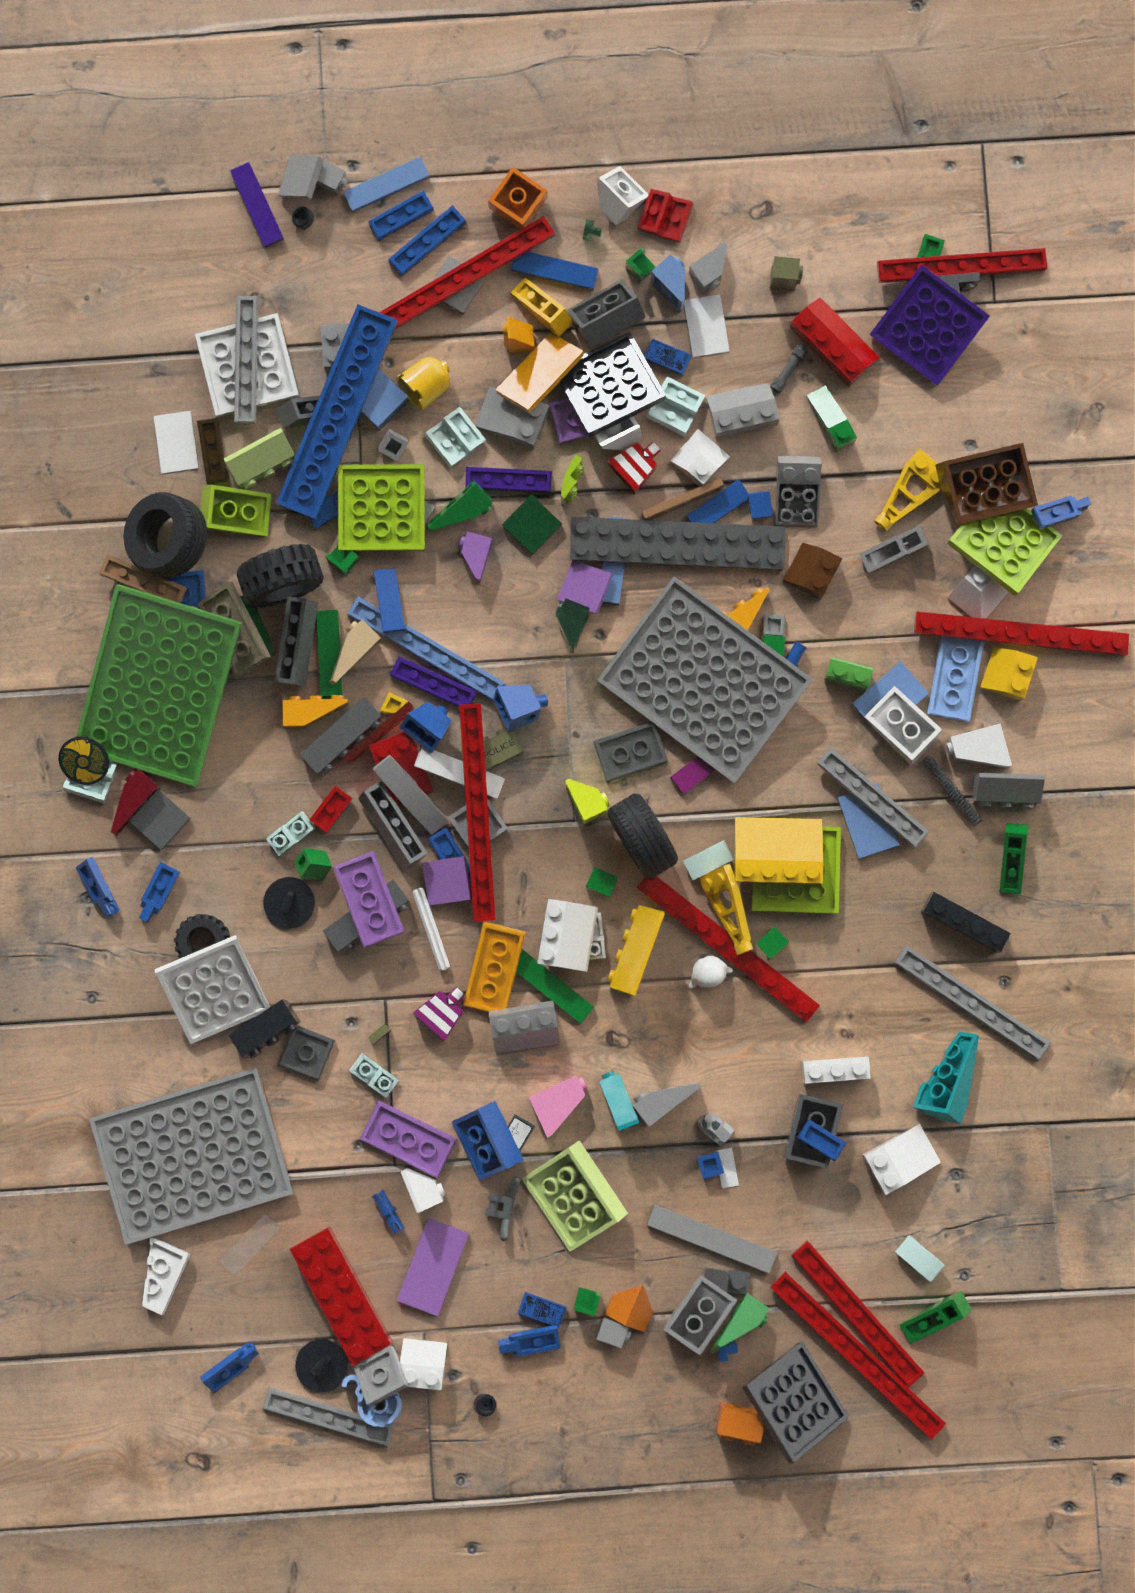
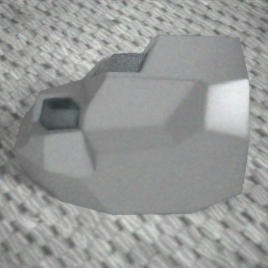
(715, 1128)

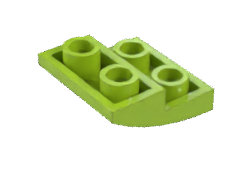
(569, 484)

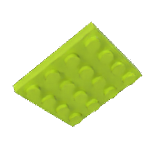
(381, 507)
(1006, 547)
(806, 897)

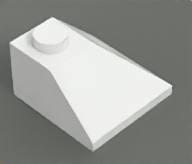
(619, 195)
(621, 435)
(700, 458)
(977, 594)
(422, 1189)

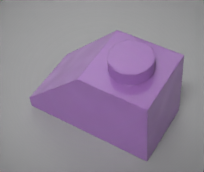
(475, 553)

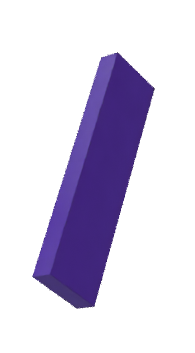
(257, 204)
(510, 479)
(432, 683)

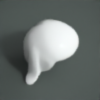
(709, 972)

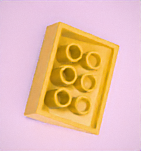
(778, 851)
(636, 950)

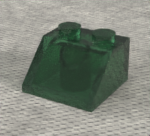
(572, 621)

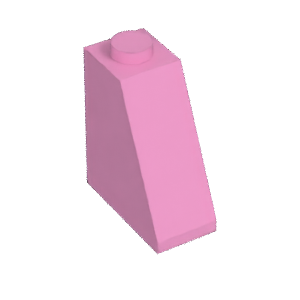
(558, 1102)

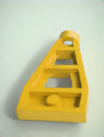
(924, 469)
(713, 884)

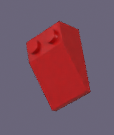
(405, 753)

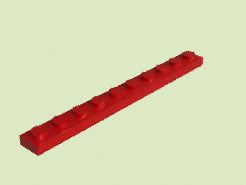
(470, 272)
(1021, 633)
(477, 812)
(721, 942)
(858, 1355)

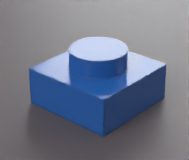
(710, 1165)

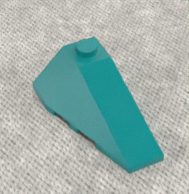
(949, 1087)

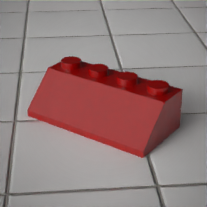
(833, 341)

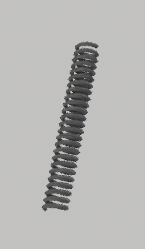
(950, 789)

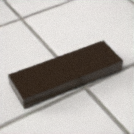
(212, 451)

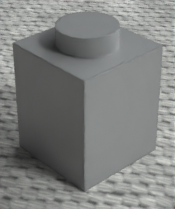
(332, 178)
(393, 444)
(613, 1332)

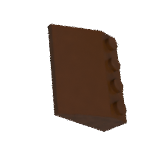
(987, 483)

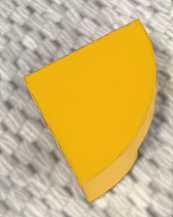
(392, 704)

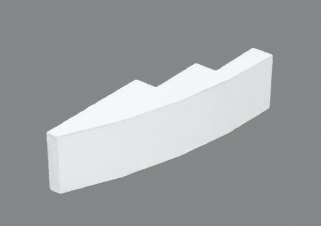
(452, 770)

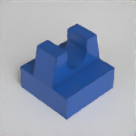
(731, 1349)

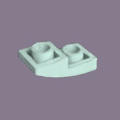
(290, 833)
(708, 860)
(373, 1075)
(920, 1258)

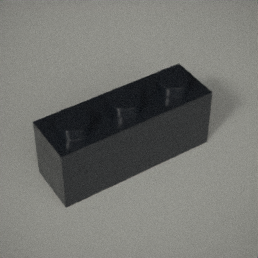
(265, 1029)

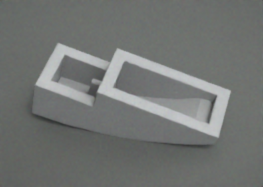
(895, 549)

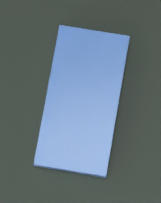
(955, 678)

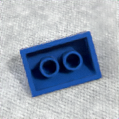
(487, 1140)

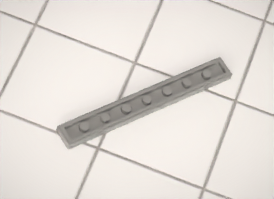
(972, 1002)

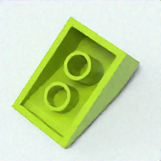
(235, 510)

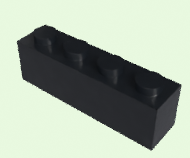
(965, 922)

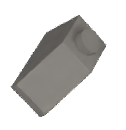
(709, 269)

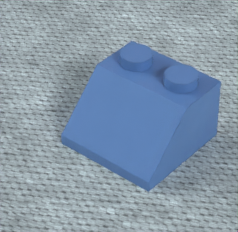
(670, 280)

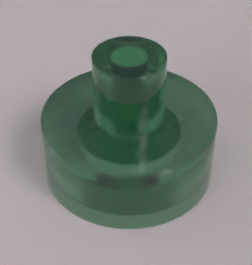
(590, 230)

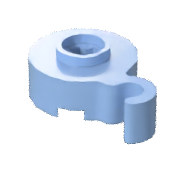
(372, 1417)

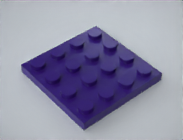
(929, 325)

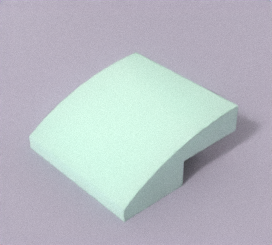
(678, 409)
(455, 437)
(97, 791)

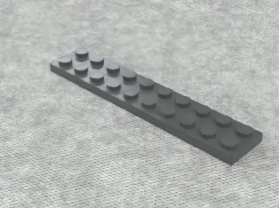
(677, 543)

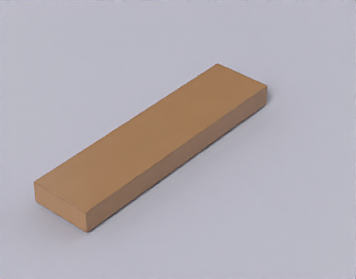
(683, 500)
(141, 580)

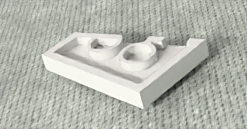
(163, 1274)

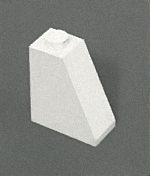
(981, 746)

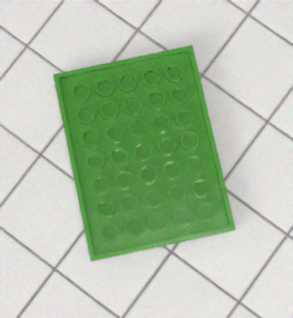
(158, 684)

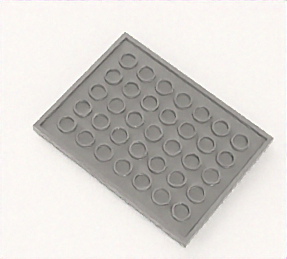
(704, 679)
(191, 1156)

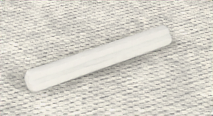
(431, 929)

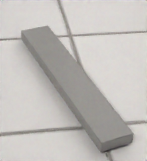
(246, 360)
(872, 797)
(711, 1238)
(325, 1416)

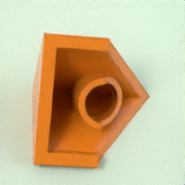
(631, 1308)

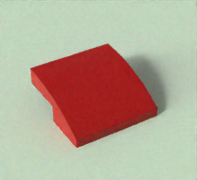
(665, 215)

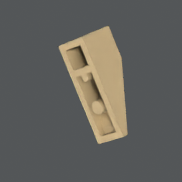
(354, 646)

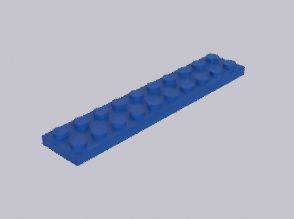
(337, 411)

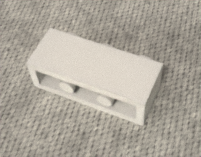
(835, 1069)

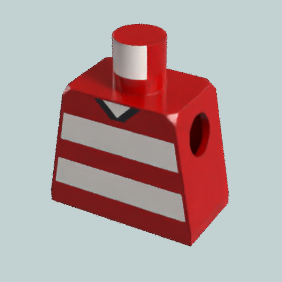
(635, 465)

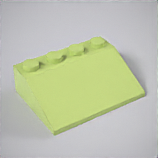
(574, 1196)

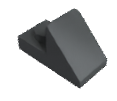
(966, 281)
(729, 1280)

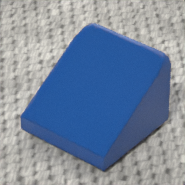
(760, 504)

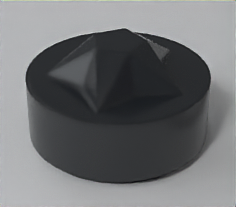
(302, 217)
(484, 1405)

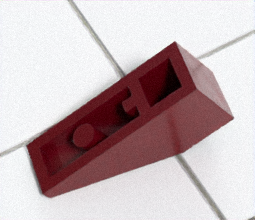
(134, 795)

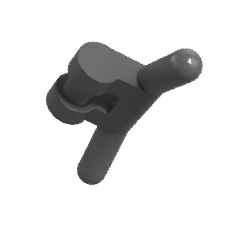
(507, 1209)

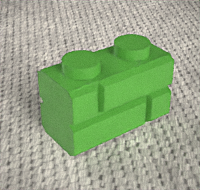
(848, 674)

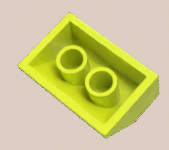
(587, 801)

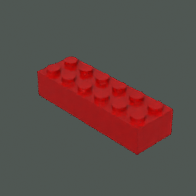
(341, 1295)

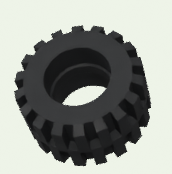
(192, 924)

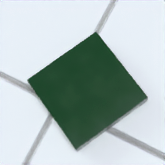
(532, 524)

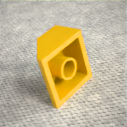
(1008, 673)

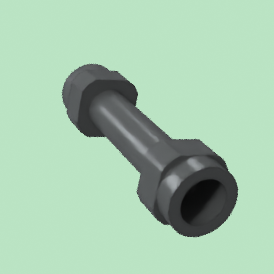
(798, 355)

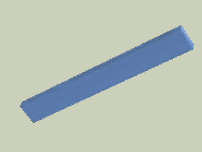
(429, 651)

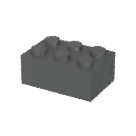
(822, 1113)

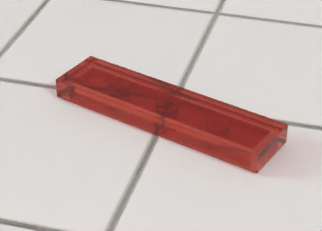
(378, 733)

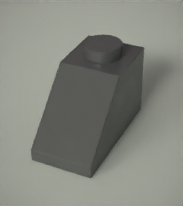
(297, 411)

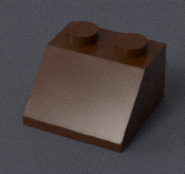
(812, 570)

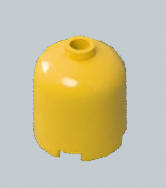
(425, 381)

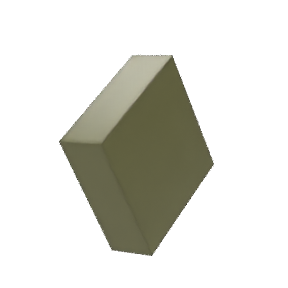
(379, 1033)

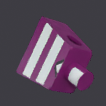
(441, 1012)

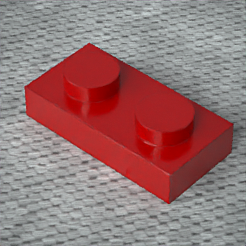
(331, 809)

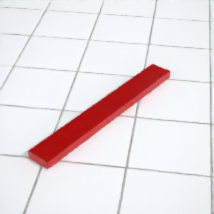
(985, 263)
(858, 1313)

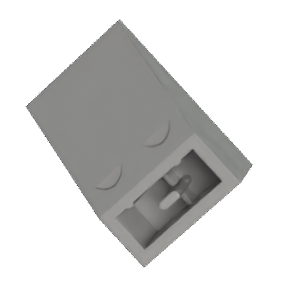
(798, 490)

